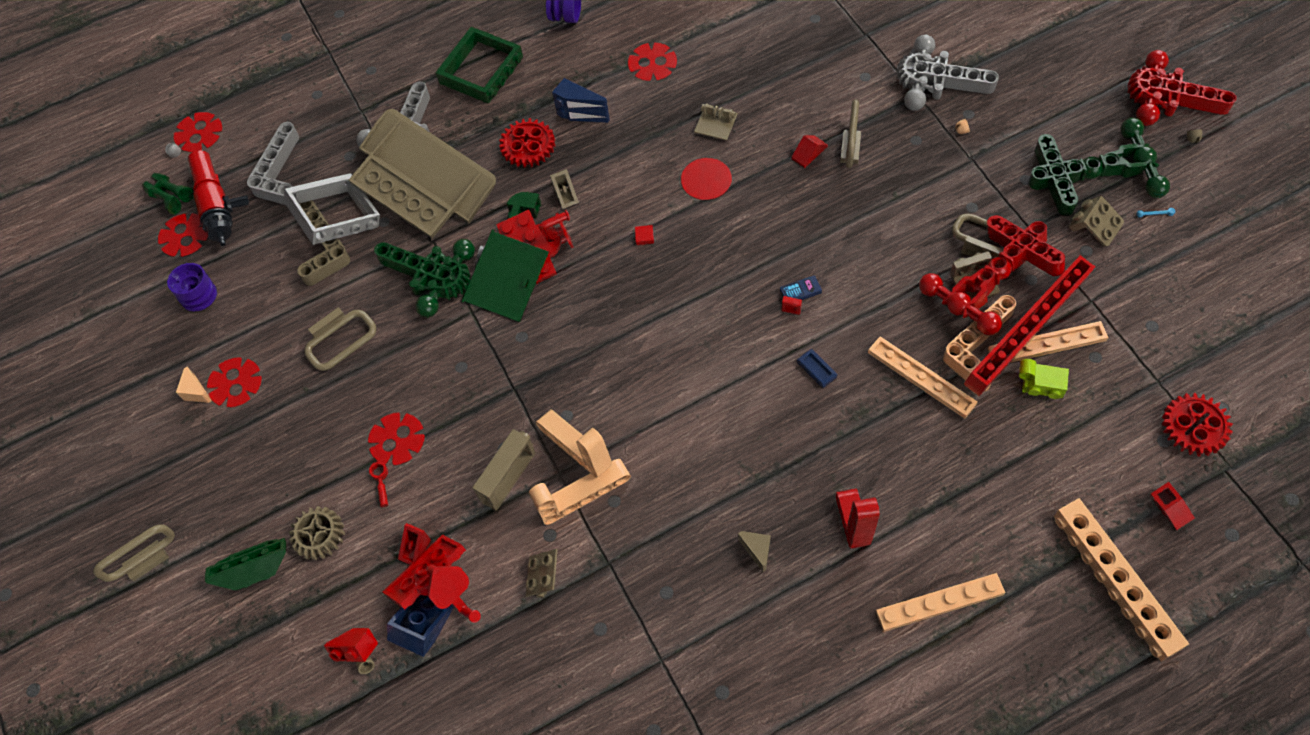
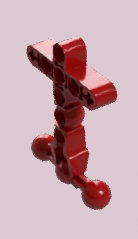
(1019, 247)

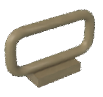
(851, 139)
(971, 245)
(328, 326)
(142, 561)

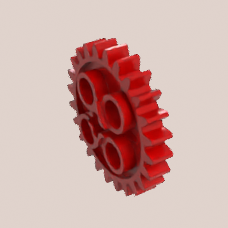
(527, 143)
(1212, 437)

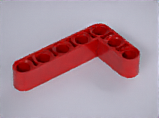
(858, 517)

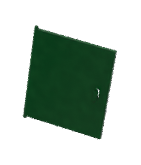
(503, 275)

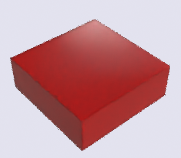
(644, 235)
(791, 305)

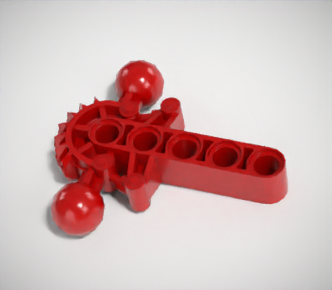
(1154, 87)

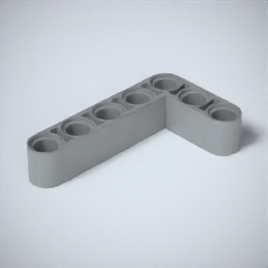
(263, 176)

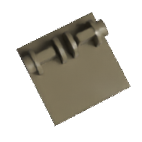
(715, 122)
(541, 573)

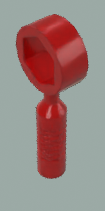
(381, 487)

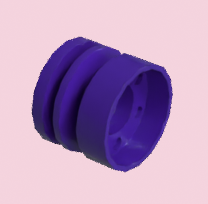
(563, 8)
(192, 287)

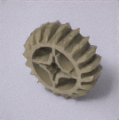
(321, 537)

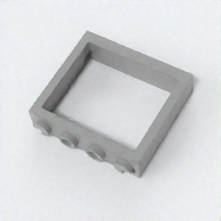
(326, 188)

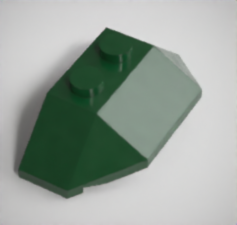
(247, 566)

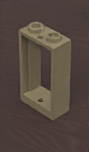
(504, 469)

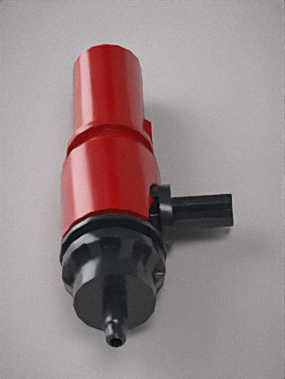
(210, 198)

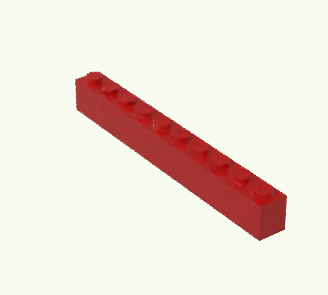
(1028, 326)

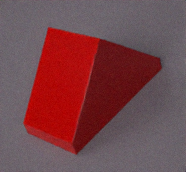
(808, 150)
(413, 544)

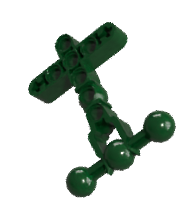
(1060, 174)

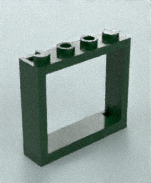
(462, 50)

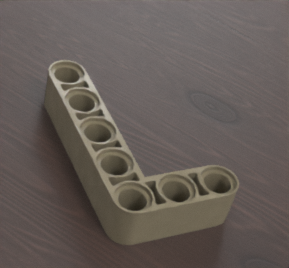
(329, 261)

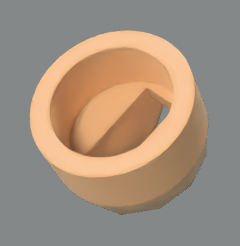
(962, 126)

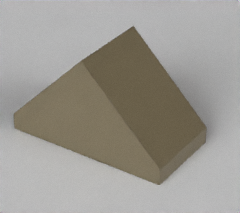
(564, 189)
(757, 546)

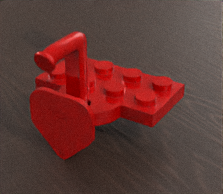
(544, 236)
(436, 577)

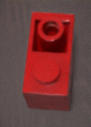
(1172, 505)
(352, 645)

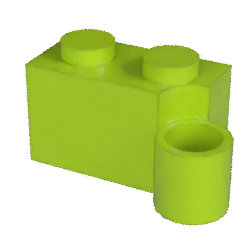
(1043, 379)

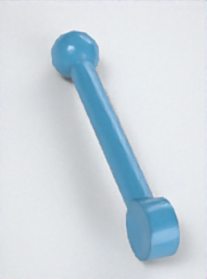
(1170, 212)

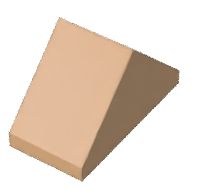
(191, 389)

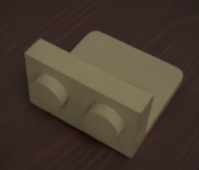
(1099, 219)
(968, 267)

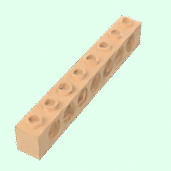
(1117, 565)

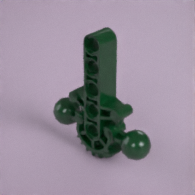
(443, 281)

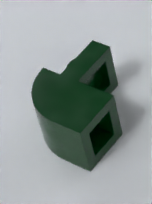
(522, 202)

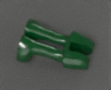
(158, 190)

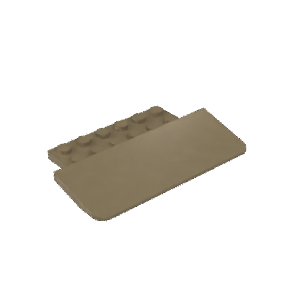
(419, 174)

